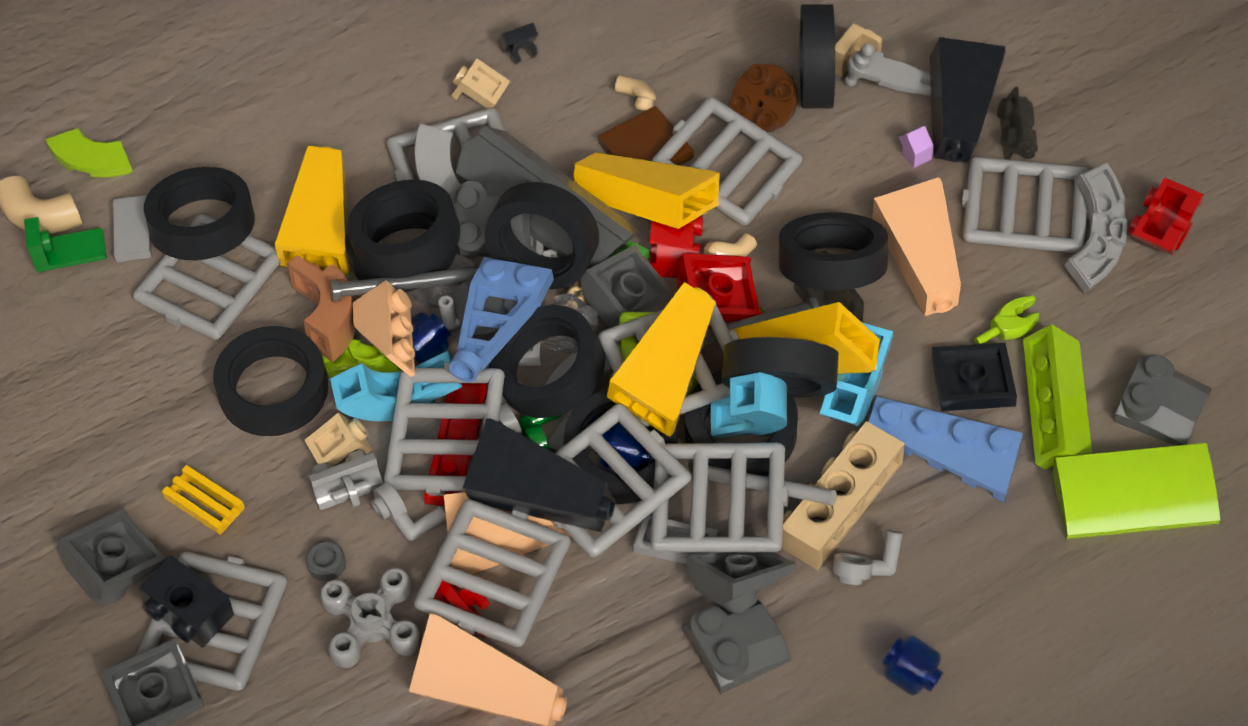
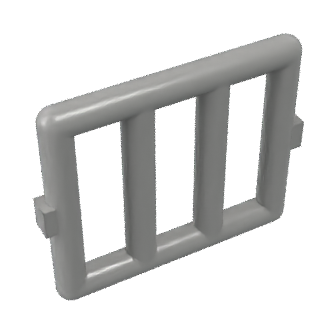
(457, 125)
(764, 142)
(1005, 235)
(233, 306)
(710, 390)
(405, 409)
(650, 498)
(735, 541)
(529, 605)
(248, 648)

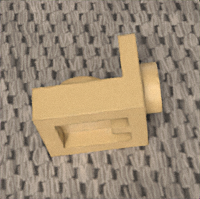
(851, 43)
(480, 84)
(338, 439)

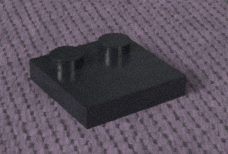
(973, 376)

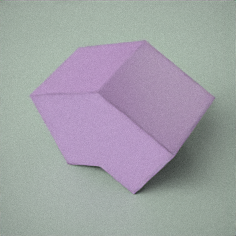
(917, 146)

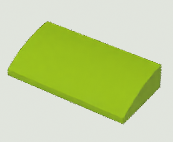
(1136, 490)

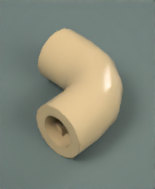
(19, 204)

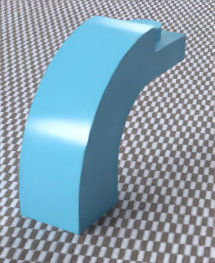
(754, 407)

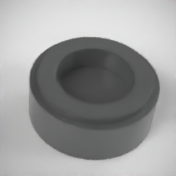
(325, 561)

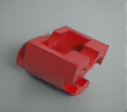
(1167, 216)
(670, 243)

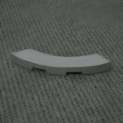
(433, 158)
(1106, 230)

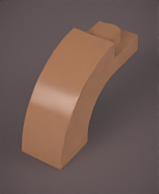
(332, 322)

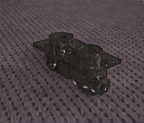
(1014, 116)

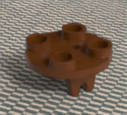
(752, 90)

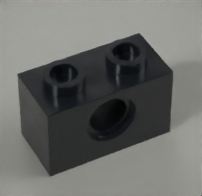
(177, 583)

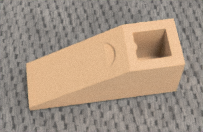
(385, 321)

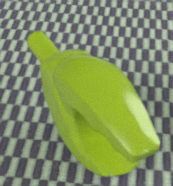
(1007, 324)

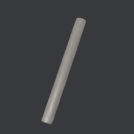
(761, 483)

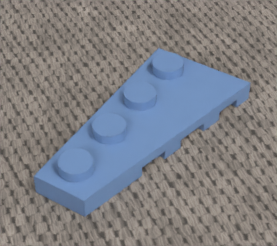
(965, 447)

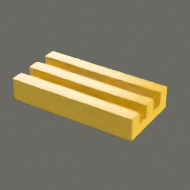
(182, 483)

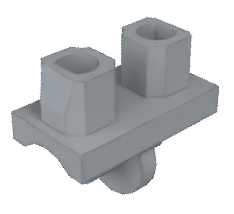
(345, 481)

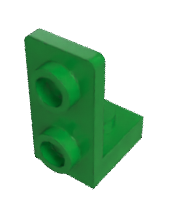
(62, 250)

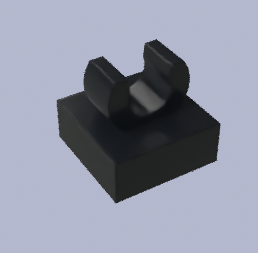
(519, 38)

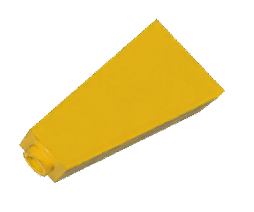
(649, 188)
(317, 212)
(826, 325)
(661, 366)

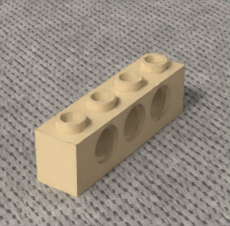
(869, 447)

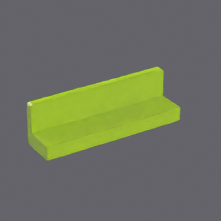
(1056, 396)

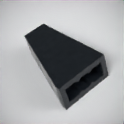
(961, 91)
(530, 479)

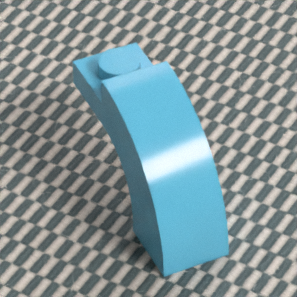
(857, 390)
(373, 394)

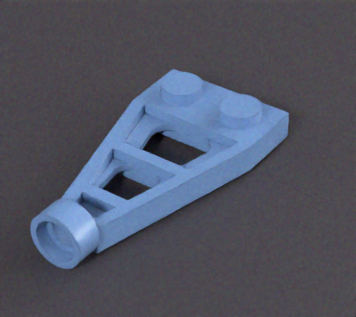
(501, 280)

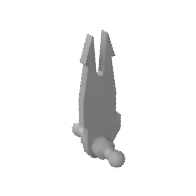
(885, 71)

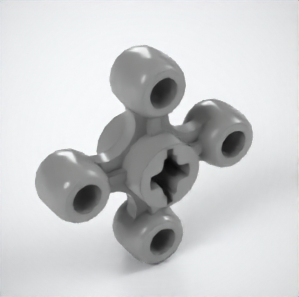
(370, 618)

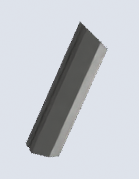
(500, 157)

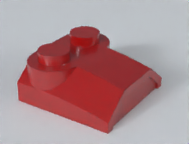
(723, 278)

